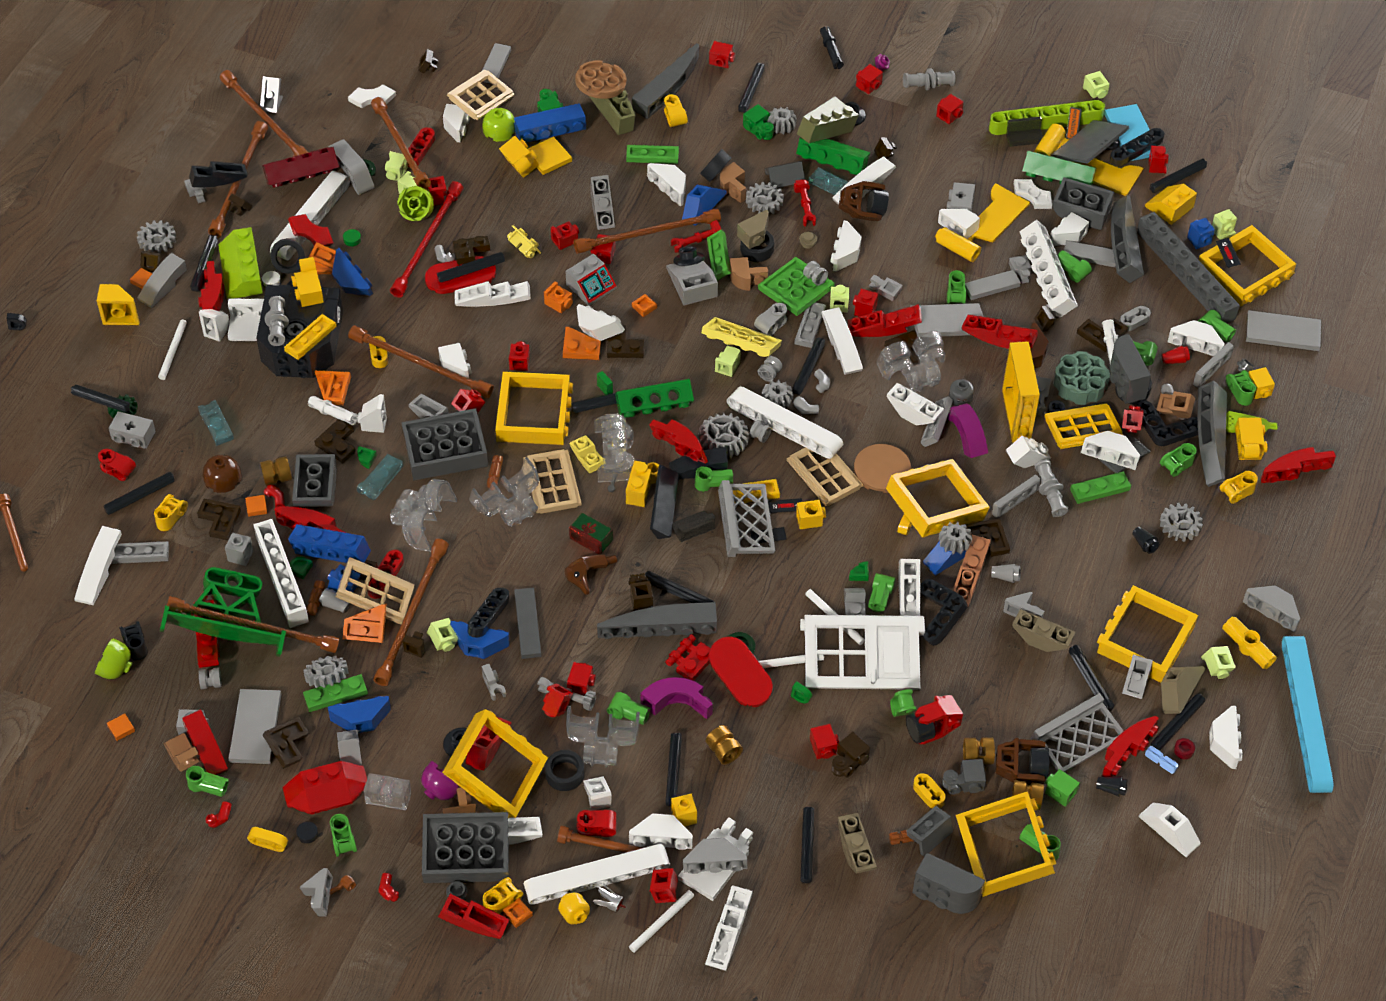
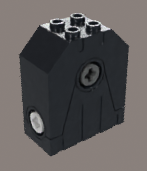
(322, 354)

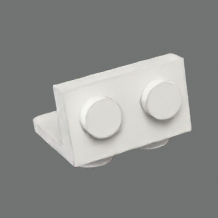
(244, 319)

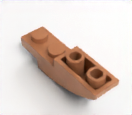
(971, 568)

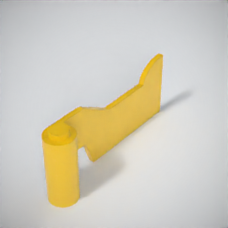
(1106, 175)
(993, 222)

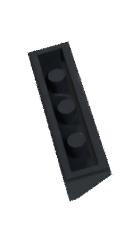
(664, 502)

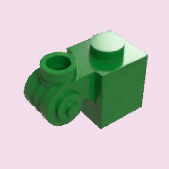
(548, 100)
(757, 123)

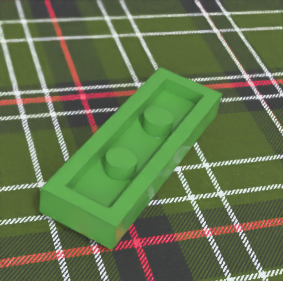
(652, 154)
(719, 254)
(1100, 487)
(338, 693)

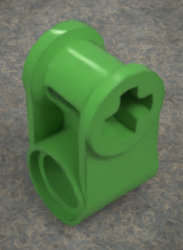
(956, 287)
(1241, 387)
(1179, 459)
(902, 703)
(342, 838)

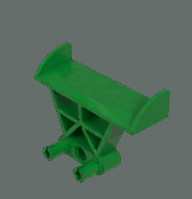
(214, 583)

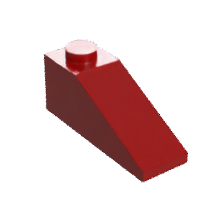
(484, 748)

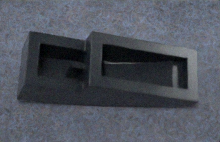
(217, 174)
(687, 467)

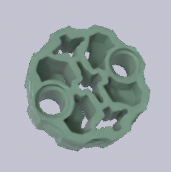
(1081, 378)

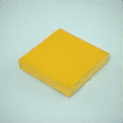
(550, 155)

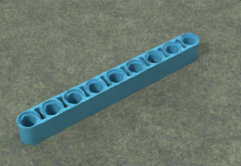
(1307, 715)

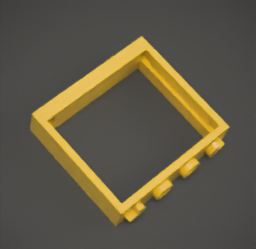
(1238, 241)
(1023, 396)
(532, 434)
(929, 526)
(1155, 603)
(476, 787)
(996, 810)

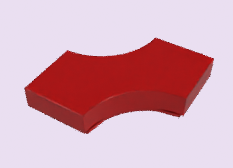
(304, 227)

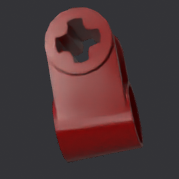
(116, 464)
(598, 823)

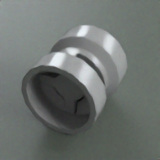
(815, 273)
(769, 369)
(210, 678)

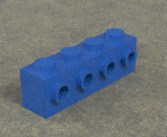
(550, 123)
(328, 544)

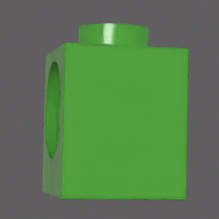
(1061, 787)

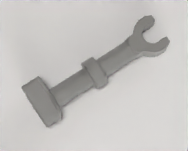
(588, 700)

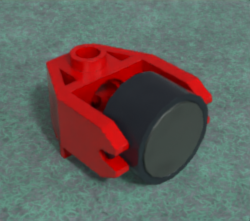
(934, 720)

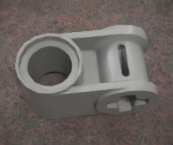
(772, 319)

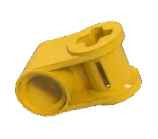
(674, 111)
(1239, 486)
(169, 512)
(502, 894)

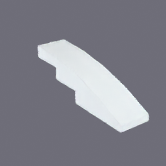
(875, 173)
(487, 295)
(842, 340)
(97, 565)
(523, 829)
(729, 928)

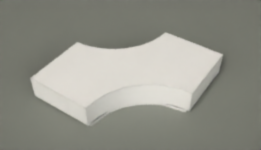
(363, 97)
(1039, 198)

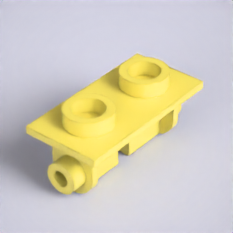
(528, 246)

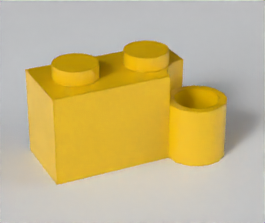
(519, 157)
(307, 283)
(1250, 438)
(640, 482)

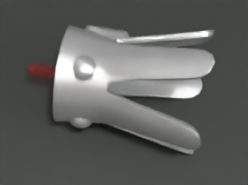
(615, 900)

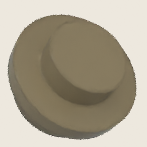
(808, 239)

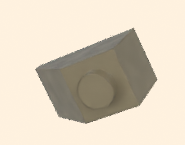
(753, 230)

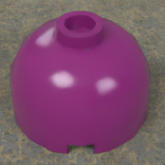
(437, 784)

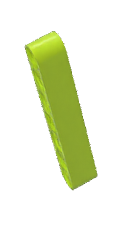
(1050, 115)

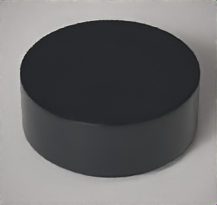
(307, 832)

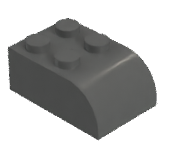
(1083, 200)
(1128, 371)
(314, 480)
(947, 885)

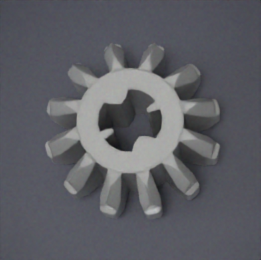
(783, 120)
(778, 393)
(955, 538)

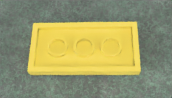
(741, 336)

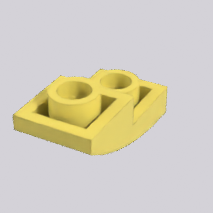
(587, 454)

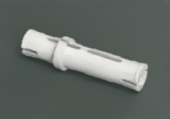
(1110, 336)
(326, 407)

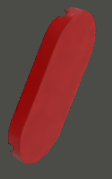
(457, 283)
(740, 671)

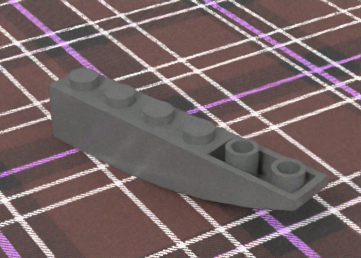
(669, 82)
(1125, 241)
(1212, 431)
(662, 620)

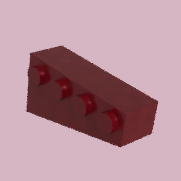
(298, 166)

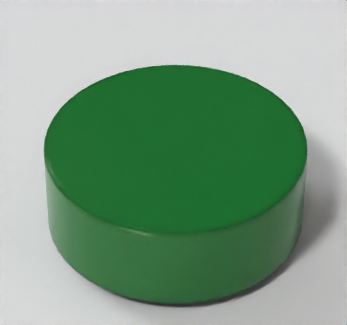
(352, 237)

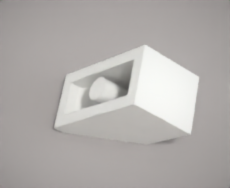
(960, 221)
(214, 323)
(373, 415)

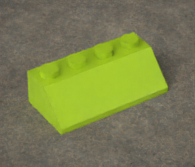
(240, 264)

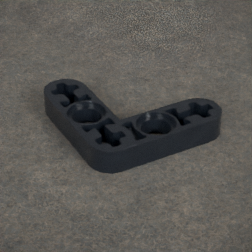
(1162, 429)
(947, 605)

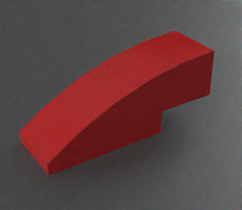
(204, 742)
(473, 917)

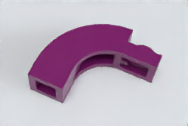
(970, 430)
(676, 691)

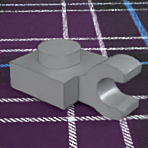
(195, 191)
(1021, 267)
(886, 288)
(490, 678)

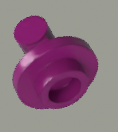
(882, 62)

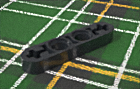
(1121, 152)
(497, 598)

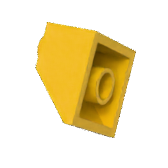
(1172, 202)
(116, 306)

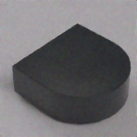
(16, 321)

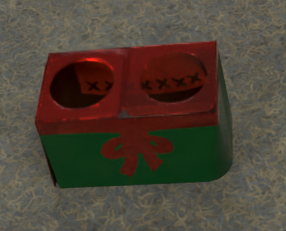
(590, 533)

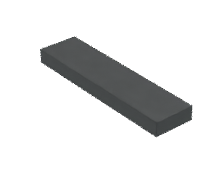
(527, 623)

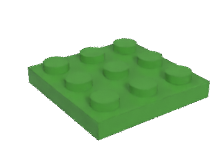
(794, 289)

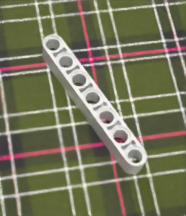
(315, 208)
(785, 422)
(595, 873)

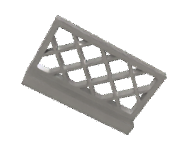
(730, 521)
(1071, 718)

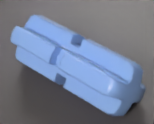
(1165, 762)

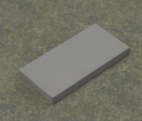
(946, 318)
(1283, 330)
(255, 714)

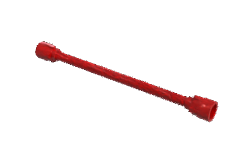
(400, 284)

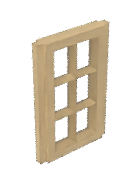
(496, 101)
(571, 485)
(815, 486)
(388, 579)

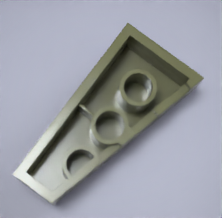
(617, 112)
(827, 121)

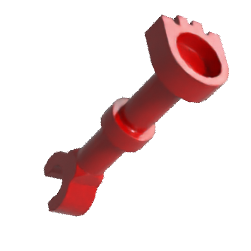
(802, 187)
(697, 237)

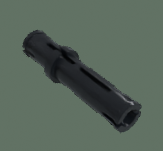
(829, 43)

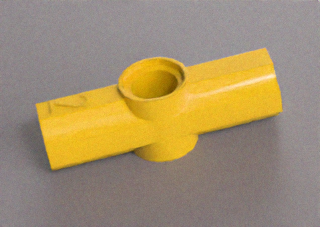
(1254, 648)

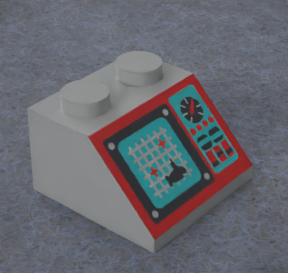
(590, 279)

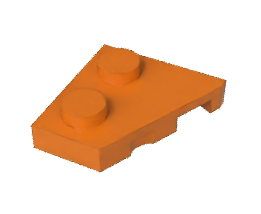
(323, 258)
(580, 346)
(333, 385)
(366, 625)

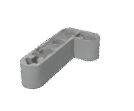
(353, 166)

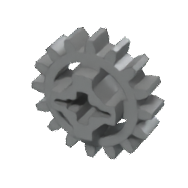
(765, 198)
(156, 236)
(1181, 522)
(326, 671)

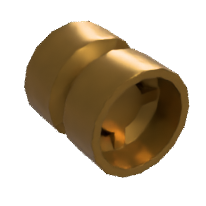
(276, 471)
(724, 745)
(971, 749)
(1034, 790)

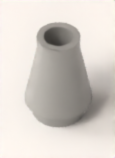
(1006, 572)
(329, 600)

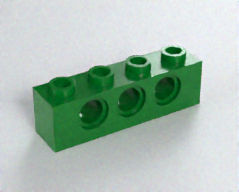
(681, 388)

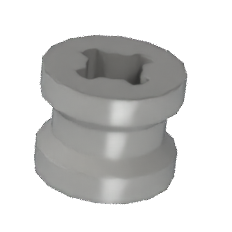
(760, 431)

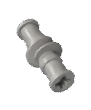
(929, 78)
(276, 320)
(1051, 488)

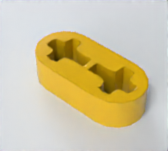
(378, 352)
(904, 526)
(930, 790)
(267, 839)

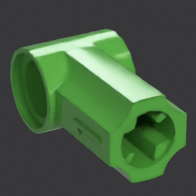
(1076, 269)
(1223, 329)
(1147, 351)
(708, 478)
(882, 587)
(623, 706)
(208, 782)
(1029, 837)

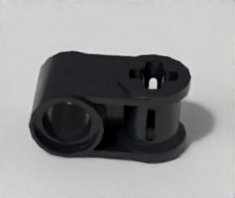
(134, 640)

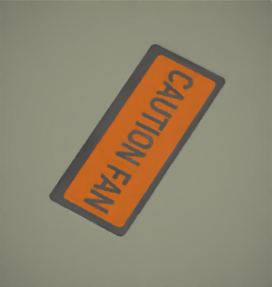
(1073, 122)

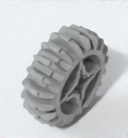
(722, 431)

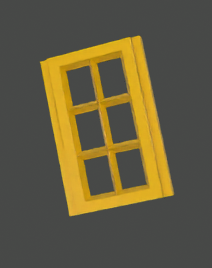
(1076, 413)

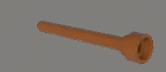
(5, 505)
(566, 835)

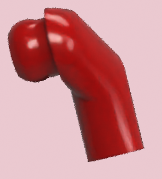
(272, 490)
(216, 820)
(386, 889)

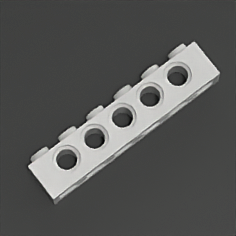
(1048, 268)
(281, 573)

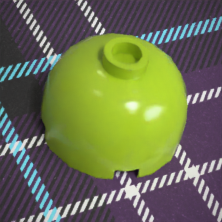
(498, 124)
(415, 203)
(114, 660)

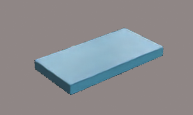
(1133, 118)

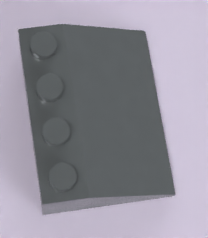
(444, 444)
(465, 847)

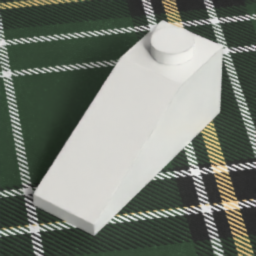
(909, 587)

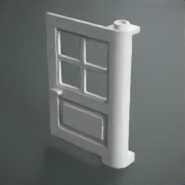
(889, 651)

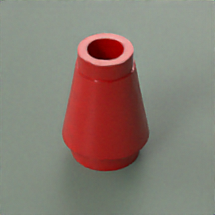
(1176, 355)

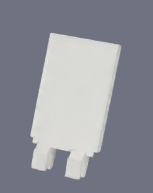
(711, 883)

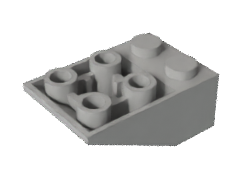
(693, 282)

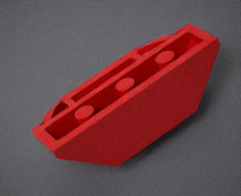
(325, 787)

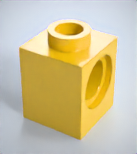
(1263, 383)
(810, 514)
(684, 809)

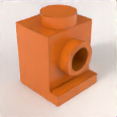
(557, 298)

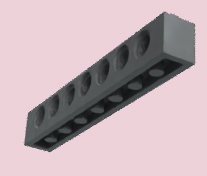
(1187, 267)

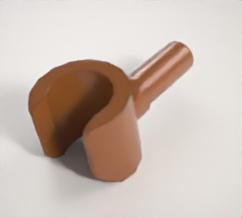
(346, 882)

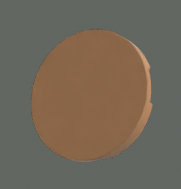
(600, 79)
(877, 464)

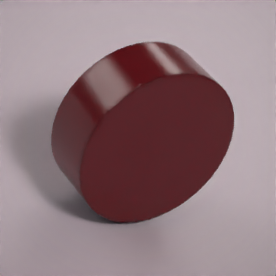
(1184, 748)

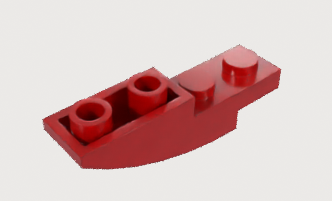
(213, 294)
(880, 324)
(997, 334)
(681, 437)
(1291, 464)
(291, 516)
(207, 647)
(1127, 743)

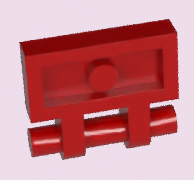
(694, 663)

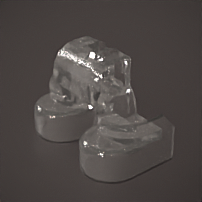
(927, 348)
(617, 438)
(417, 506)
(518, 506)
(601, 749)

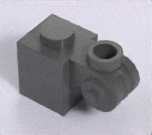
(1043, 386)
(970, 780)

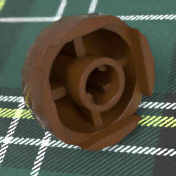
(221, 473)

